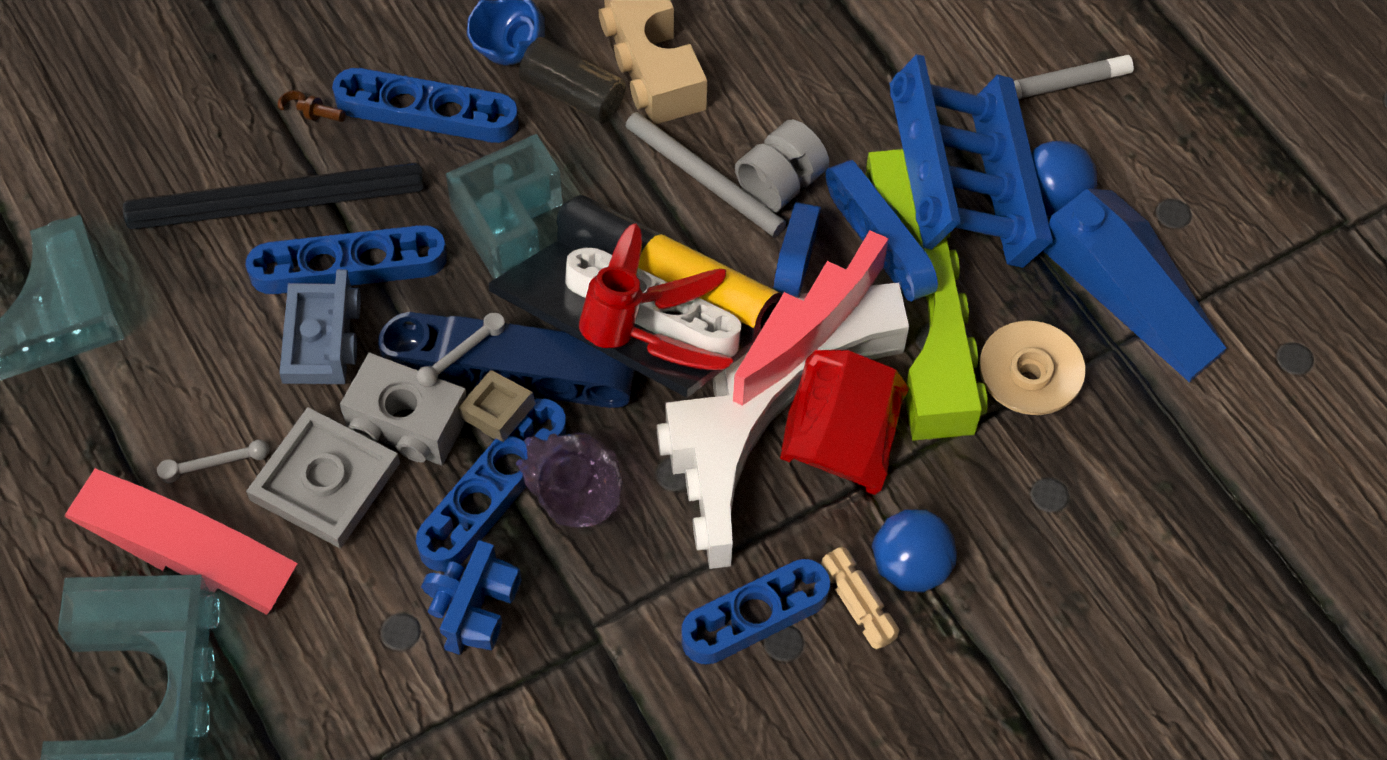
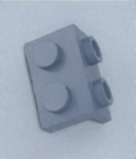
(318, 332)

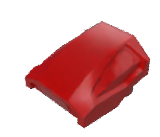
(845, 417)

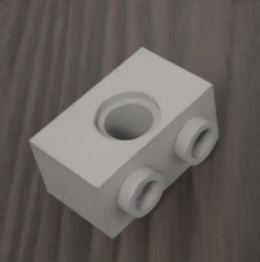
(389, 387)

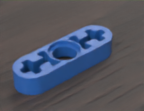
(797, 249)
(713, 617)

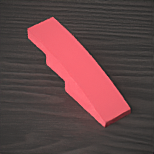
(802, 326)
(181, 539)

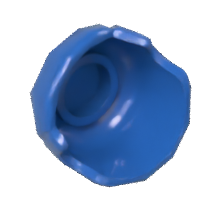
(505, 29)
(1063, 173)
(914, 550)

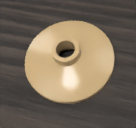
(1037, 350)

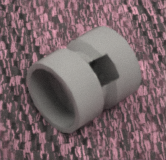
(782, 165)

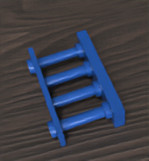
(1006, 156)

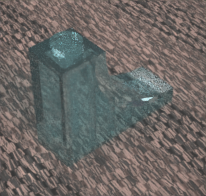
(62, 304)

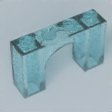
(155, 616)

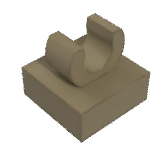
(496, 406)

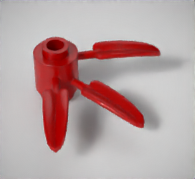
(615, 301)

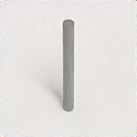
(706, 174)

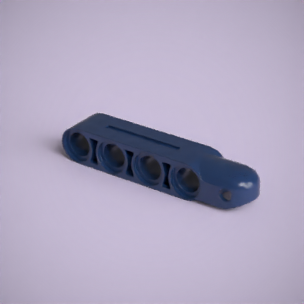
(536, 358)

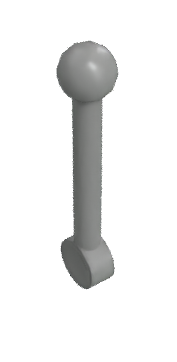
(492, 325)
(170, 471)

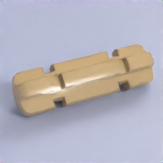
(860, 598)

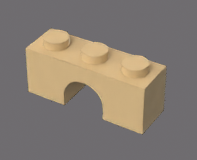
(663, 79)

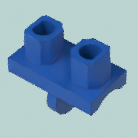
(465, 620)

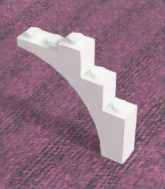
(715, 434)

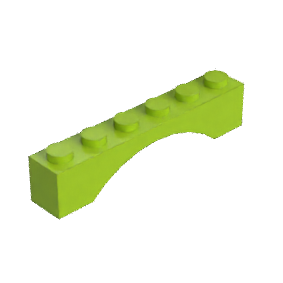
(941, 381)

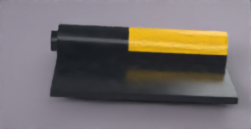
(584, 223)

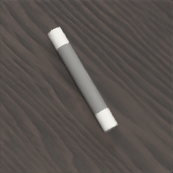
(1073, 76)

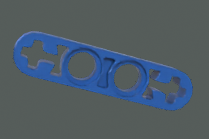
(428, 98)
(867, 211)
(346, 251)
(487, 480)

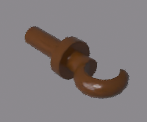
(311, 107)

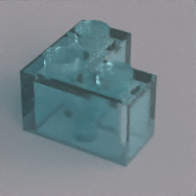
(499, 199)

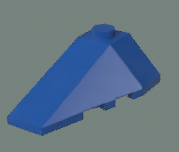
(1132, 275)

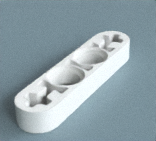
(698, 325)

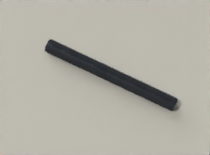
(273, 195)

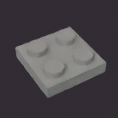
(323, 477)

